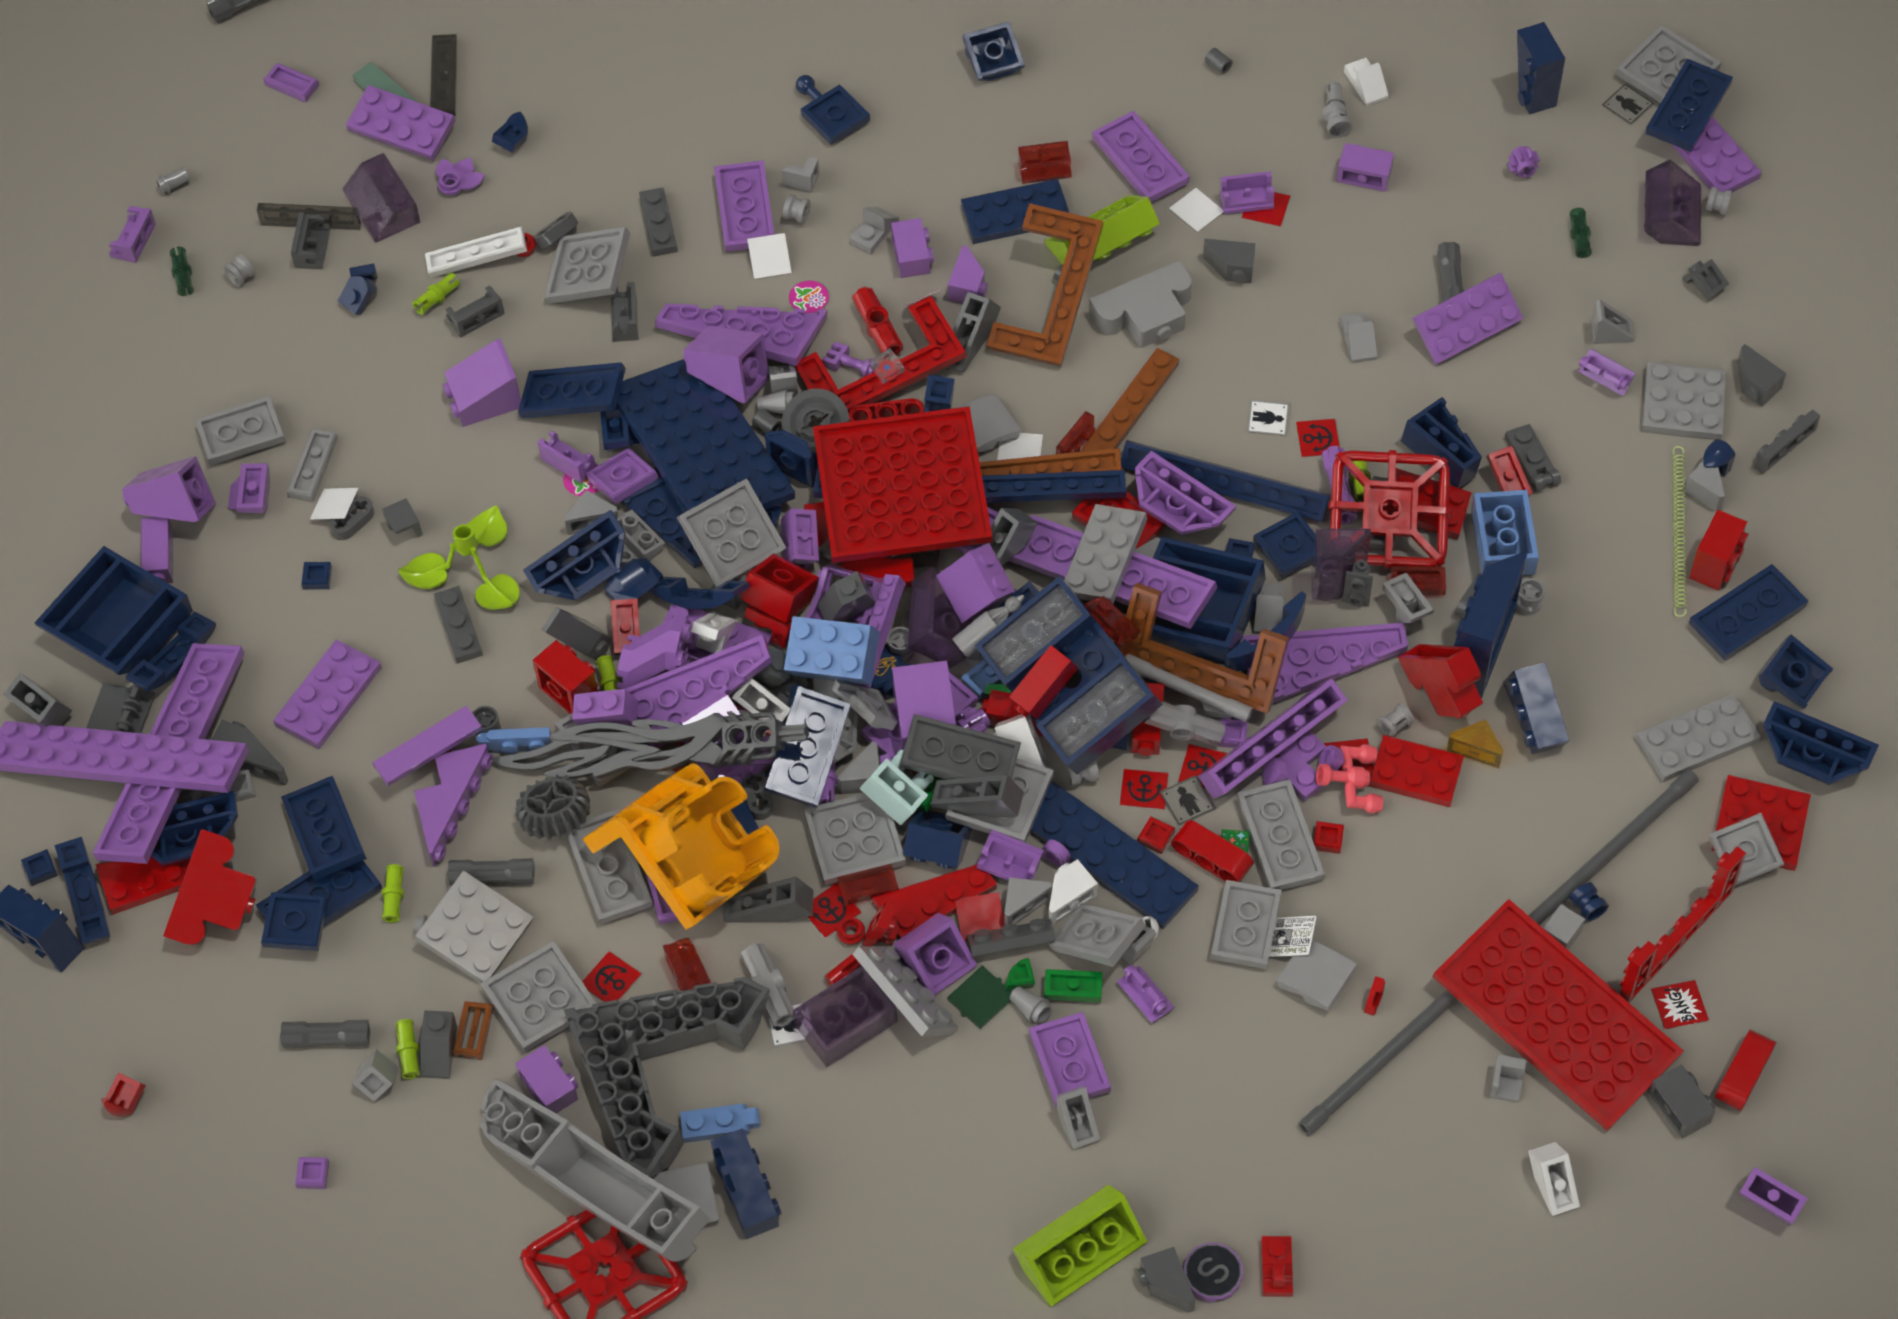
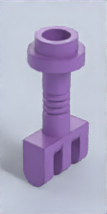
(840, 356)

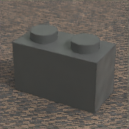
(37, 701)
(1682, 1101)

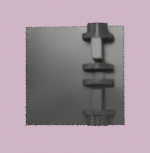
(121, 708)

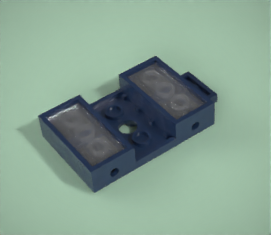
(1111, 695)

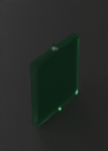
(980, 997)

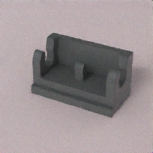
(310, 241)
(476, 313)
(625, 314)

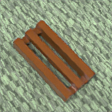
(469, 1051)

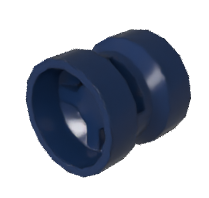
(1589, 902)

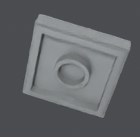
(1753, 838)

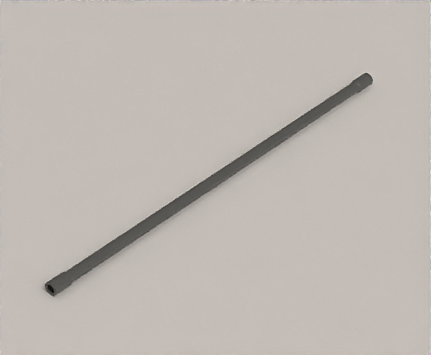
(1321, 1113)

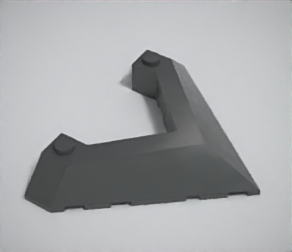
(622, 1033)

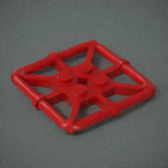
(1404, 498)
(585, 1264)

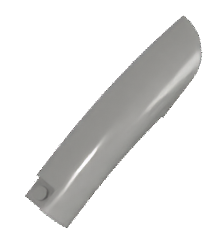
(590, 1173)

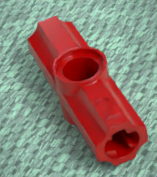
(873, 312)

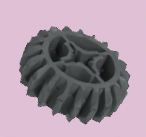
(552, 807)

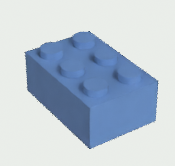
(1504, 528)
(831, 650)

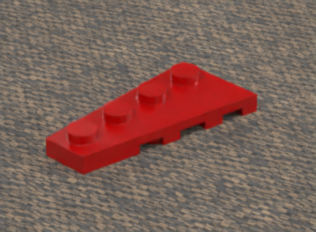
(139, 883)
(934, 896)

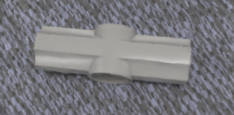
(1186, 724)
(763, 972)

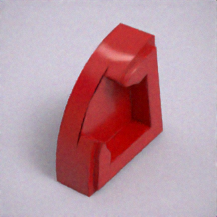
(1375, 996)

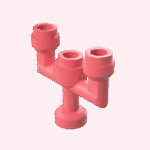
(1353, 777)

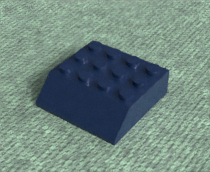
(1228, 610)
(116, 612)
(1491, 614)

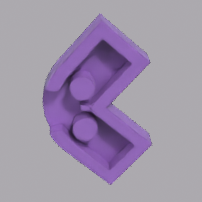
(1298, 760)

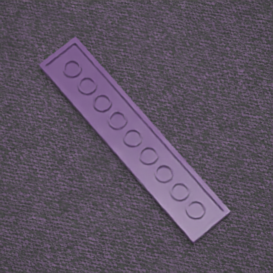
(188, 714)
(120, 756)

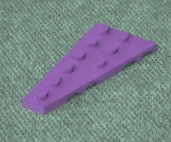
(785, 333)
(1333, 653)
(694, 684)

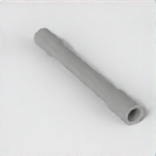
(1227, 705)

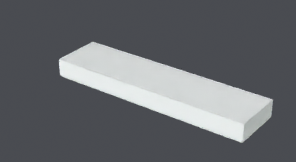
(475, 252)

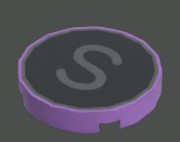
(1213, 1272)

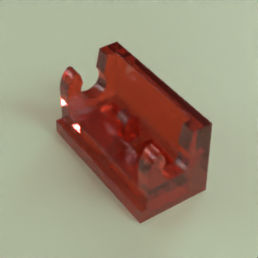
(1044, 162)
(685, 964)

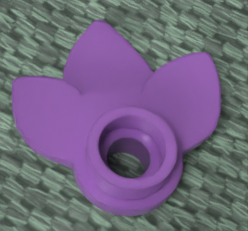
(457, 176)

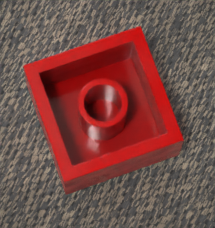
(1719, 550)
(779, 588)
(563, 674)

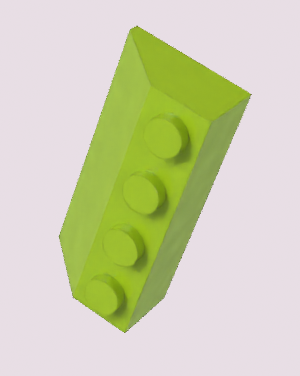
(1122, 222)
(1080, 1244)

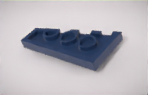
(660, 510)

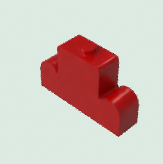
(1446, 676)
(210, 892)

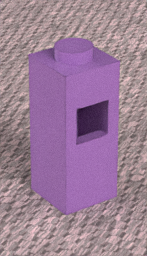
(157, 547)

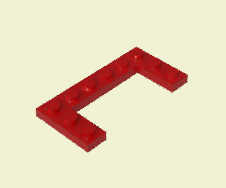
(941, 352)
(1651, 958)

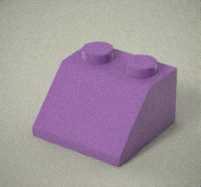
(936, 953)

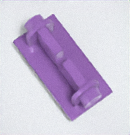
(1606, 372)
(1145, 993)

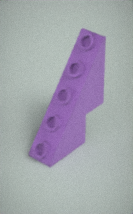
(445, 803)

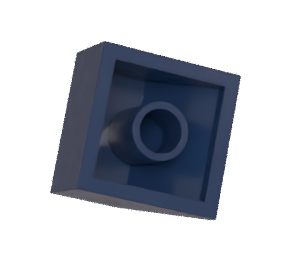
(936, 839)

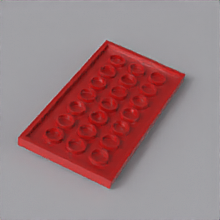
(1558, 1014)

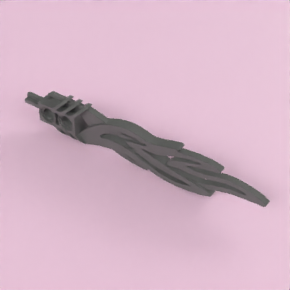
(701, 748)

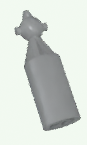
(985, 624)

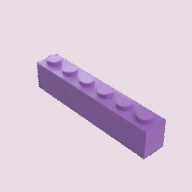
(1272, 738)

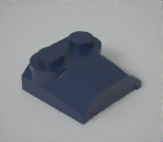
(993, 52)
(792, 456)
(1794, 671)

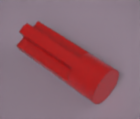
(843, 969)

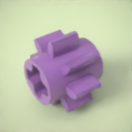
(1523, 161)
(974, 719)

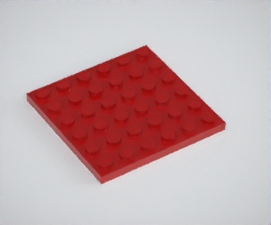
(902, 484)

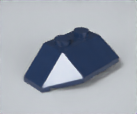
(581, 560)
(1816, 746)
(187, 819)

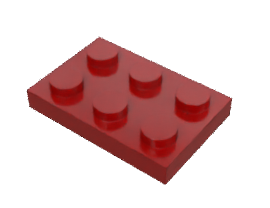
(1429, 496)
(1151, 529)
(1416, 770)

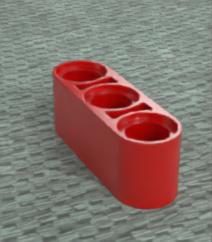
(886, 409)
(1211, 852)
(1745, 1070)

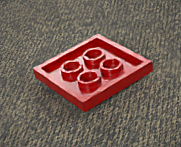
(1781, 808)

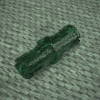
(1580, 233)
(181, 271)

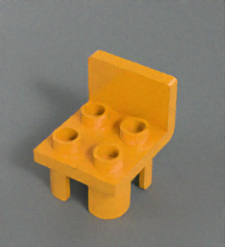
(691, 841)

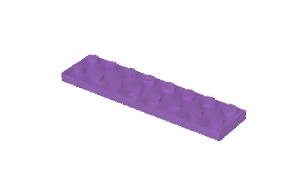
(1183, 592)

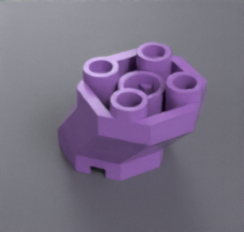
(655, 652)

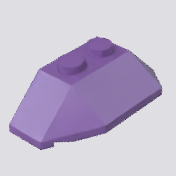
(1178, 497)

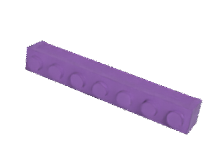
(884, 611)

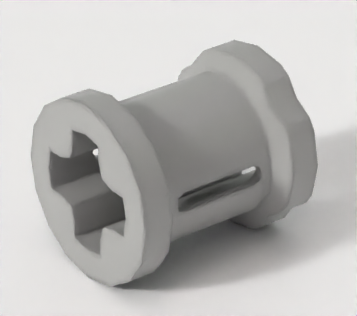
(1395, 720)

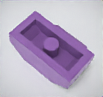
(250, 489)

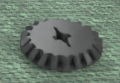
(809, 404)

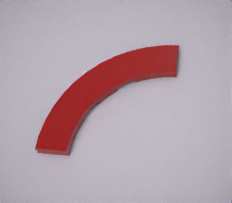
(873, 567)

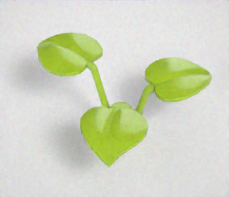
(485, 529)

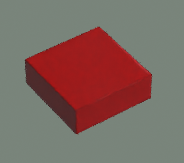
(1156, 834)
(1328, 837)

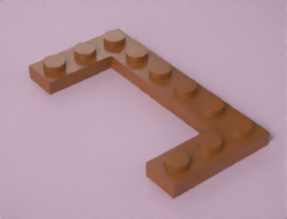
(1053, 343)
(1253, 690)

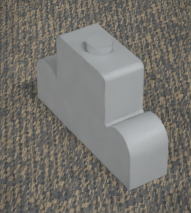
(1145, 305)

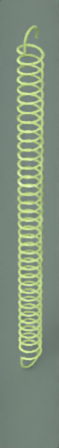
(1679, 534)

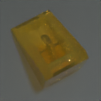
(1477, 743)

